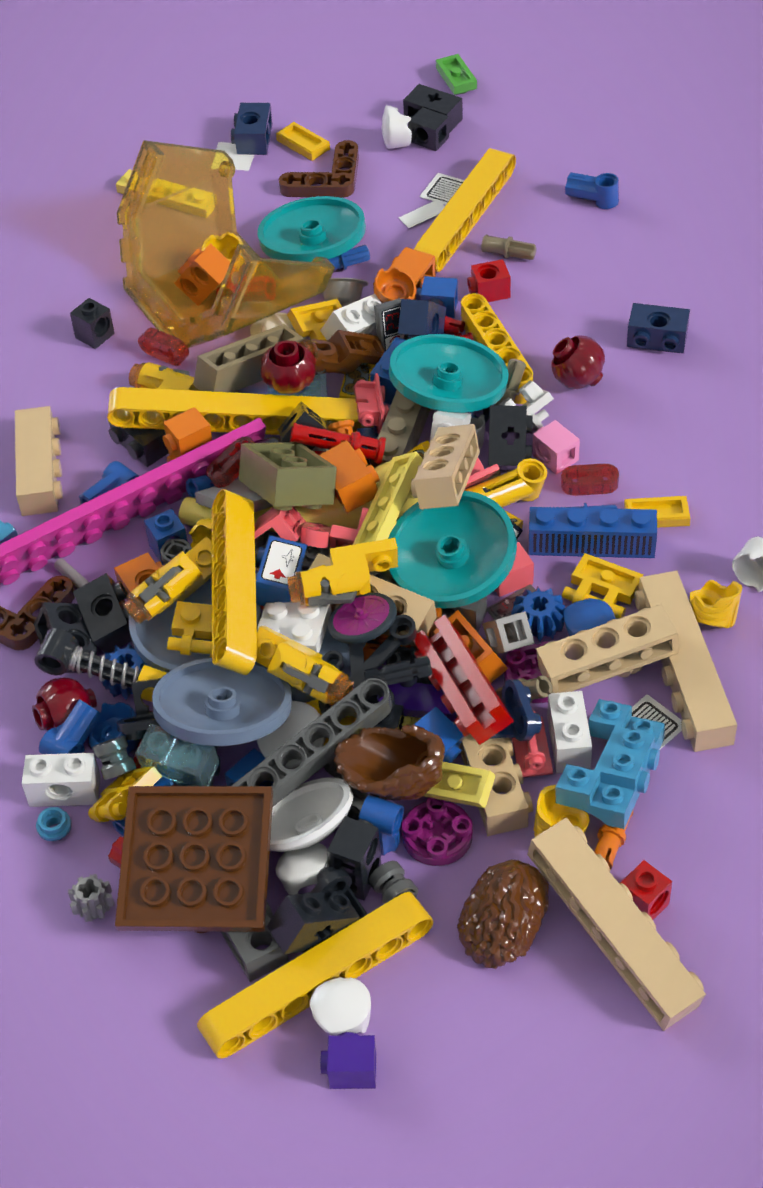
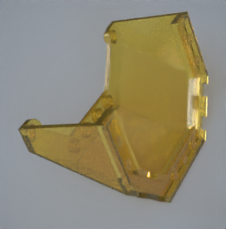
(166, 214)

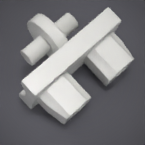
(536, 399)

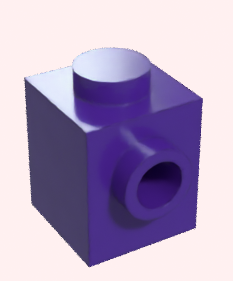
(350, 1061)

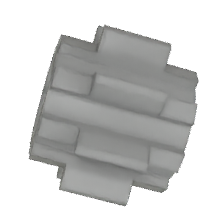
(91, 897)

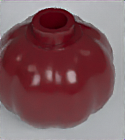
(578, 362)
(284, 370)
(57, 700)

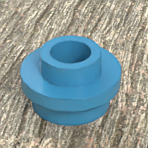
(53, 816)

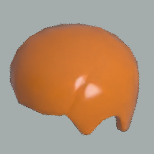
(393, 285)

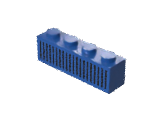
(593, 532)

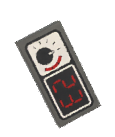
(387, 322)

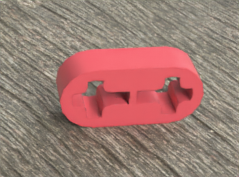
(315, 535)

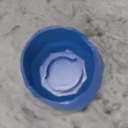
(586, 615)
(107, 725)

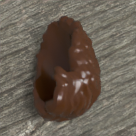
(391, 761)
(503, 913)

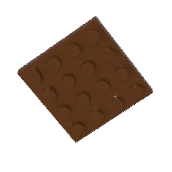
(195, 859)

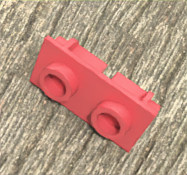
(370, 403)
(533, 755)

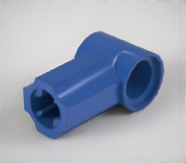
(601, 189)
(113, 476)
(72, 734)
(387, 818)

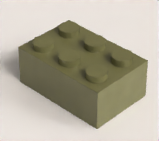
(287, 475)

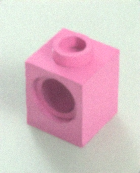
(555, 447)

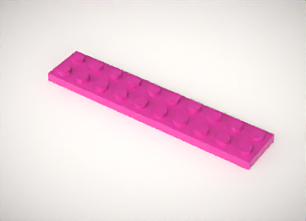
(114, 507)

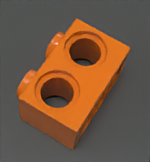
(202, 273)

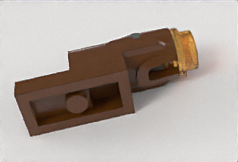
(344, 352)

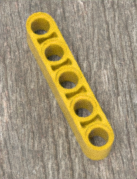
(489, 331)

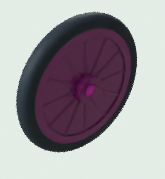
(362, 619)

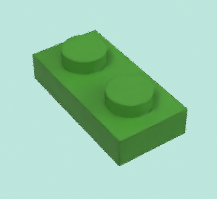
(456, 74)

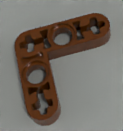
(335, 183)
(16, 623)

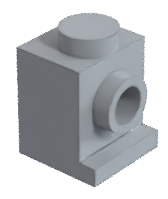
(508, 632)

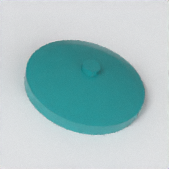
(312, 229)
(448, 373)
(454, 550)

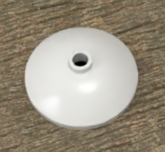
(309, 814)

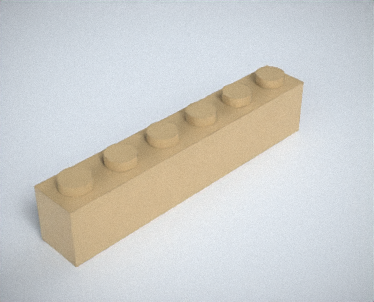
(691, 672)
(616, 923)

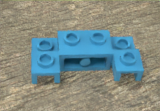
(622, 769)

